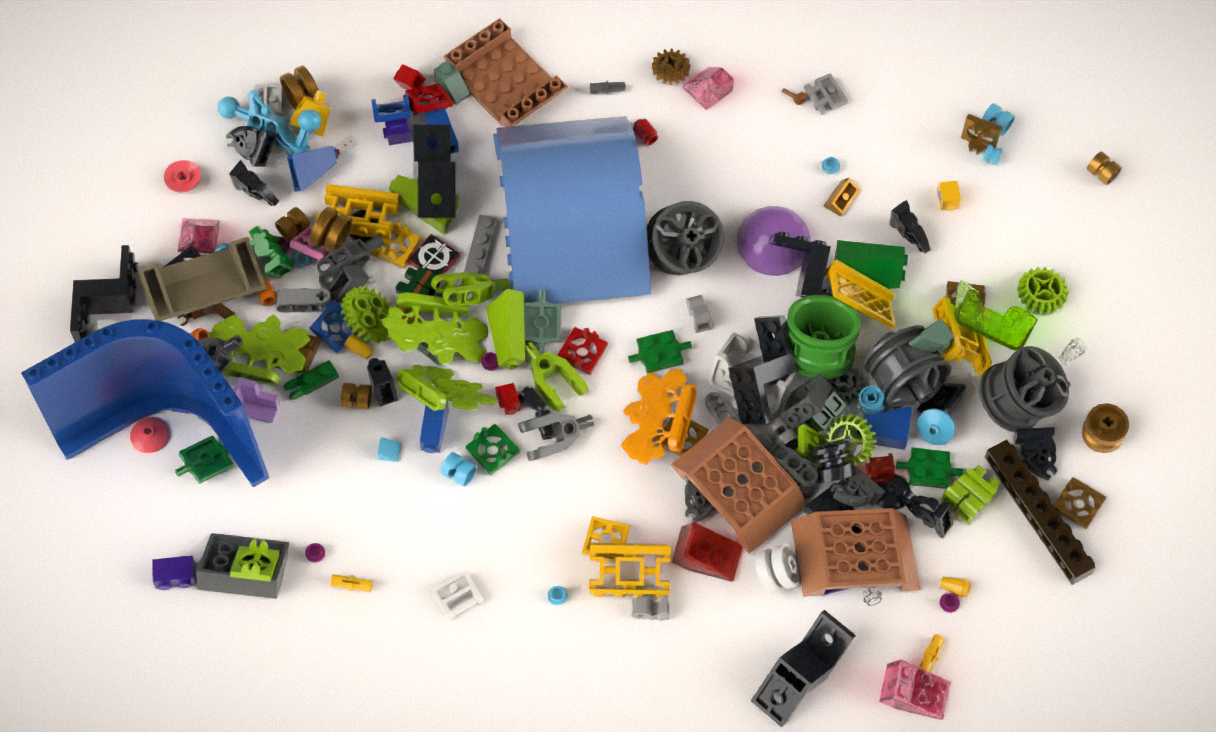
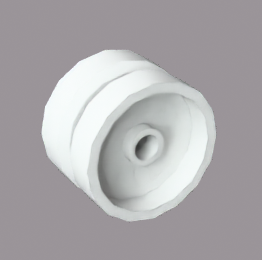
(777, 568)

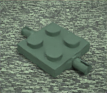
(542, 321)

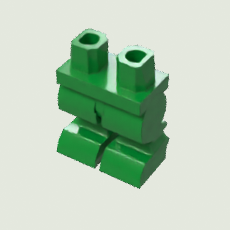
(267, 247)

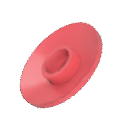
(180, 170)
(149, 442)

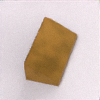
(842, 196)

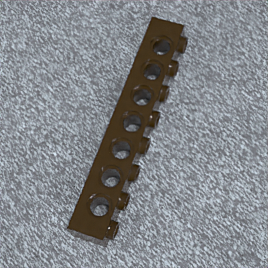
(1039, 521)

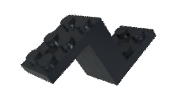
(434, 171)
(813, 263)
(104, 295)
(750, 376)
(803, 668)

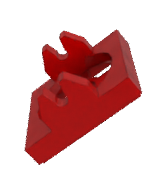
(434, 90)
(577, 362)

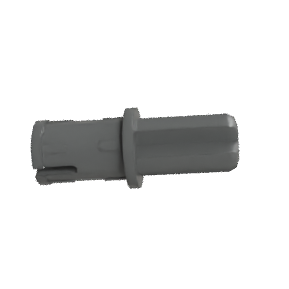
(605, 87)

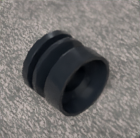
(832, 461)

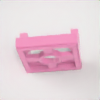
(299, 241)

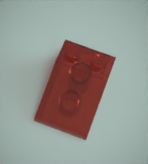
(706, 552)

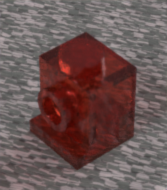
(881, 468)

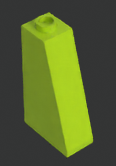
(408, 198)
(507, 328)

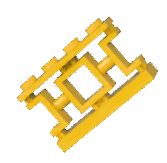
(364, 200)
(966, 343)
(629, 586)

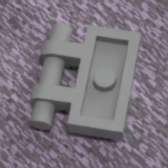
(829, 90)

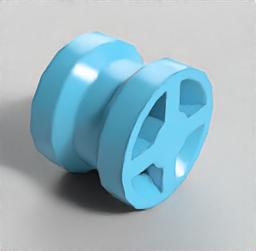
(992, 154)

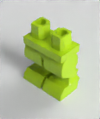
(975, 489)

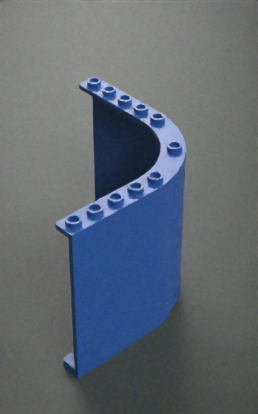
(136, 373)

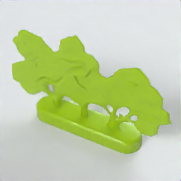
(441, 336)
(265, 344)
(435, 398)

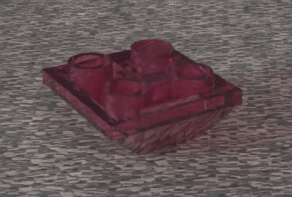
(710, 86)
(200, 234)

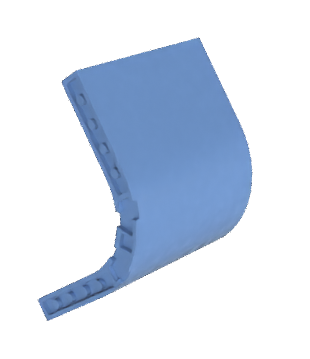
(574, 210)

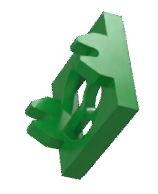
(494, 430)

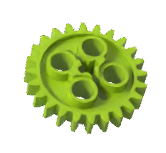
(364, 313)

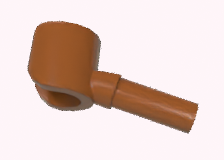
(798, 99)

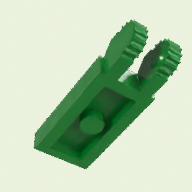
(312, 380)

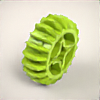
(1044, 297)
(851, 432)

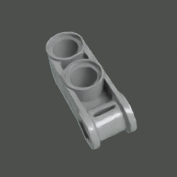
(302, 300)

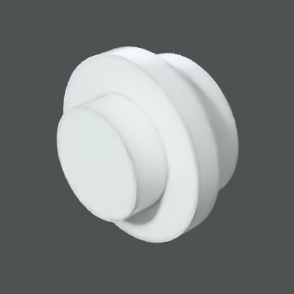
(373, 273)

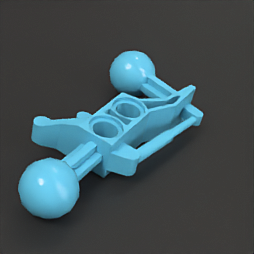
(308, 121)

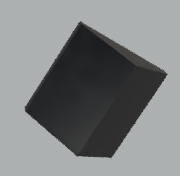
(945, 399)

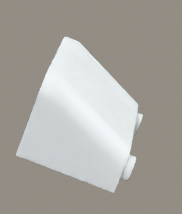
(734, 353)

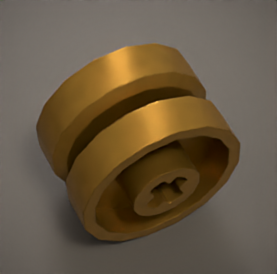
(298, 86)
(330, 229)
(1105, 428)

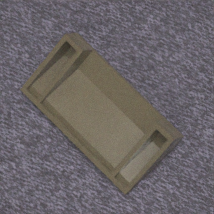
(202, 281)

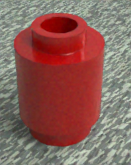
(645, 131)

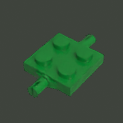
(659, 351)
(204, 460)
(929, 468)

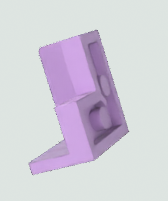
(257, 404)

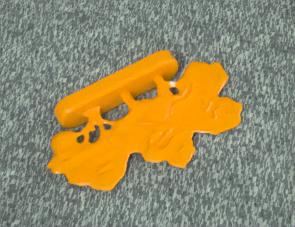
(652, 412)

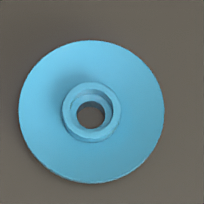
(941, 422)

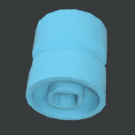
(996, 116)
(872, 400)
(458, 469)

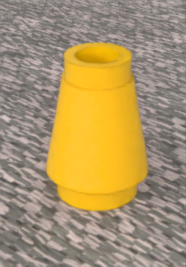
(358, 346)
(957, 586)

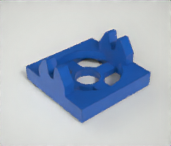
(391, 111)
(326, 336)

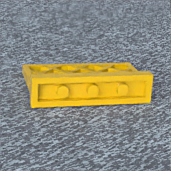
(861, 293)

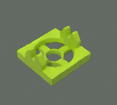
(242, 568)

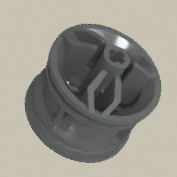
(684, 238)
(905, 371)
(1024, 389)

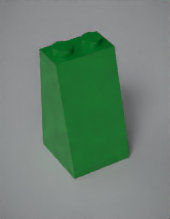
(875, 261)

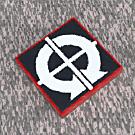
(434, 256)

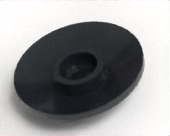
(891, 498)

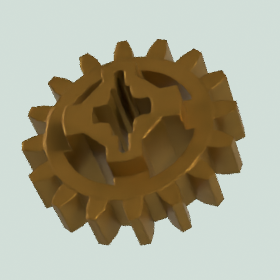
(671, 64)

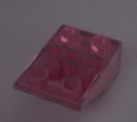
(914, 690)

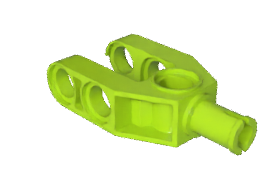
(478, 284)
(555, 364)

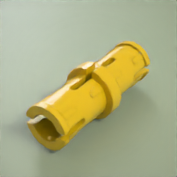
(354, 583)
(931, 654)

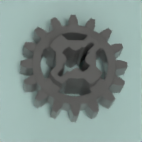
(844, 385)

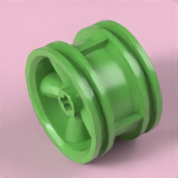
(822, 318)

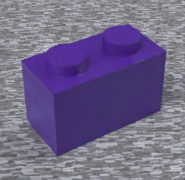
(174, 572)

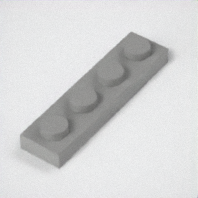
(481, 244)

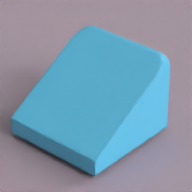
(388, 450)

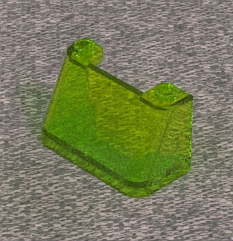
(1007, 330)

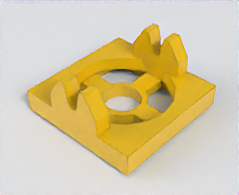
(390, 256)
(608, 527)

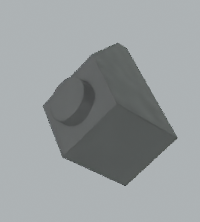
(346, 280)

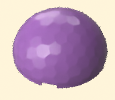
(755, 235)

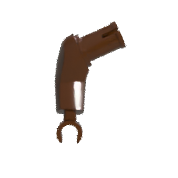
(220, 309)

